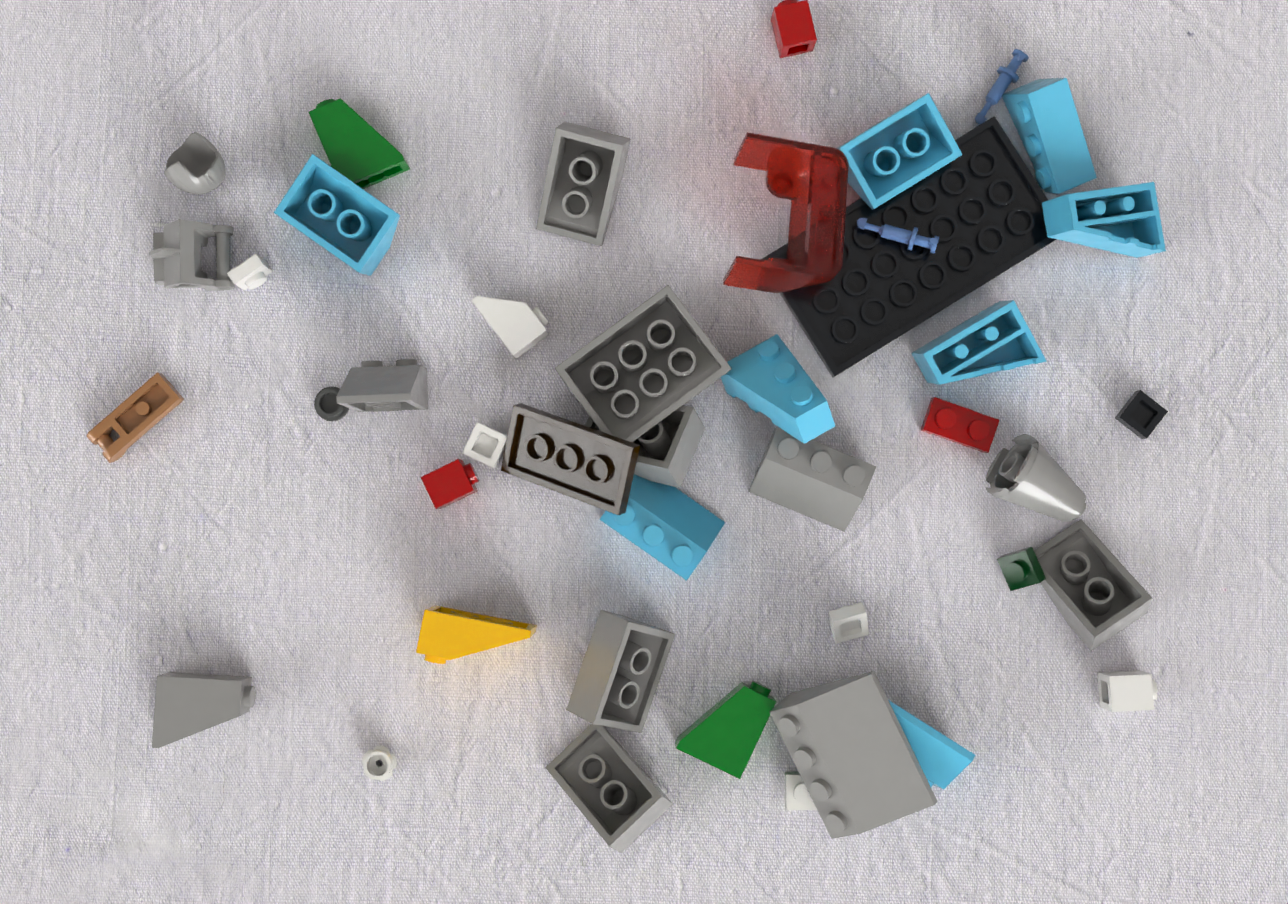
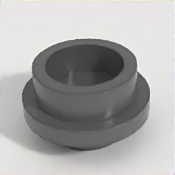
(327, 406)

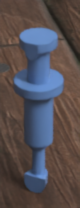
(1006, 76)
(900, 235)

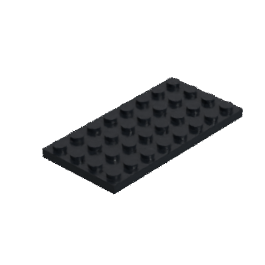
(985, 220)

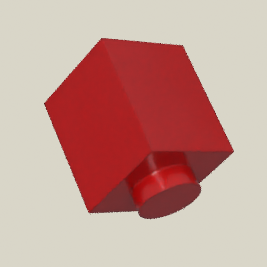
(793, 28)
(450, 483)

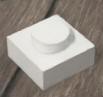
(250, 273)
(485, 445)
(849, 622)
(796, 793)

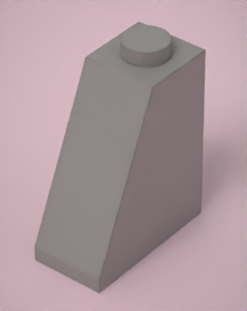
(197, 702)

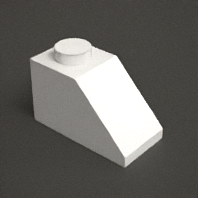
(513, 323)

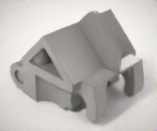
(178, 255)

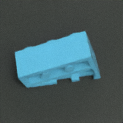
(1051, 133)
(1108, 219)
(979, 346)
(779, 388)

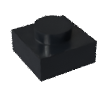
(1141, 414)

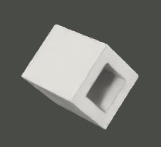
(1126, 691)

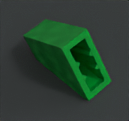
(354, 145)
(729, 729)

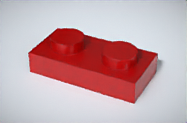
(960, 425)

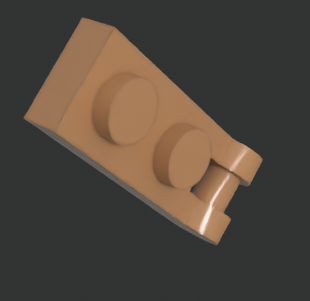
(135, 416)

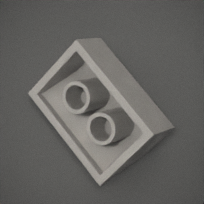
(812, 479)
(620, 672)

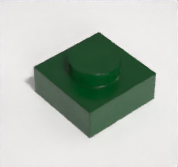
(1021, 568)

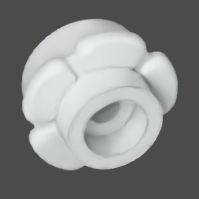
(379, 772)

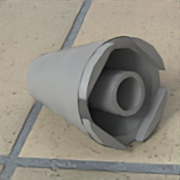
(1035, 481)

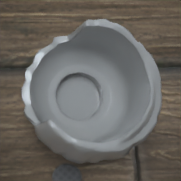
(196, 166)

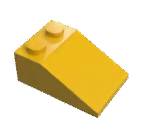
(458, 633)

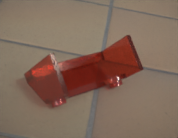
(817, 186)

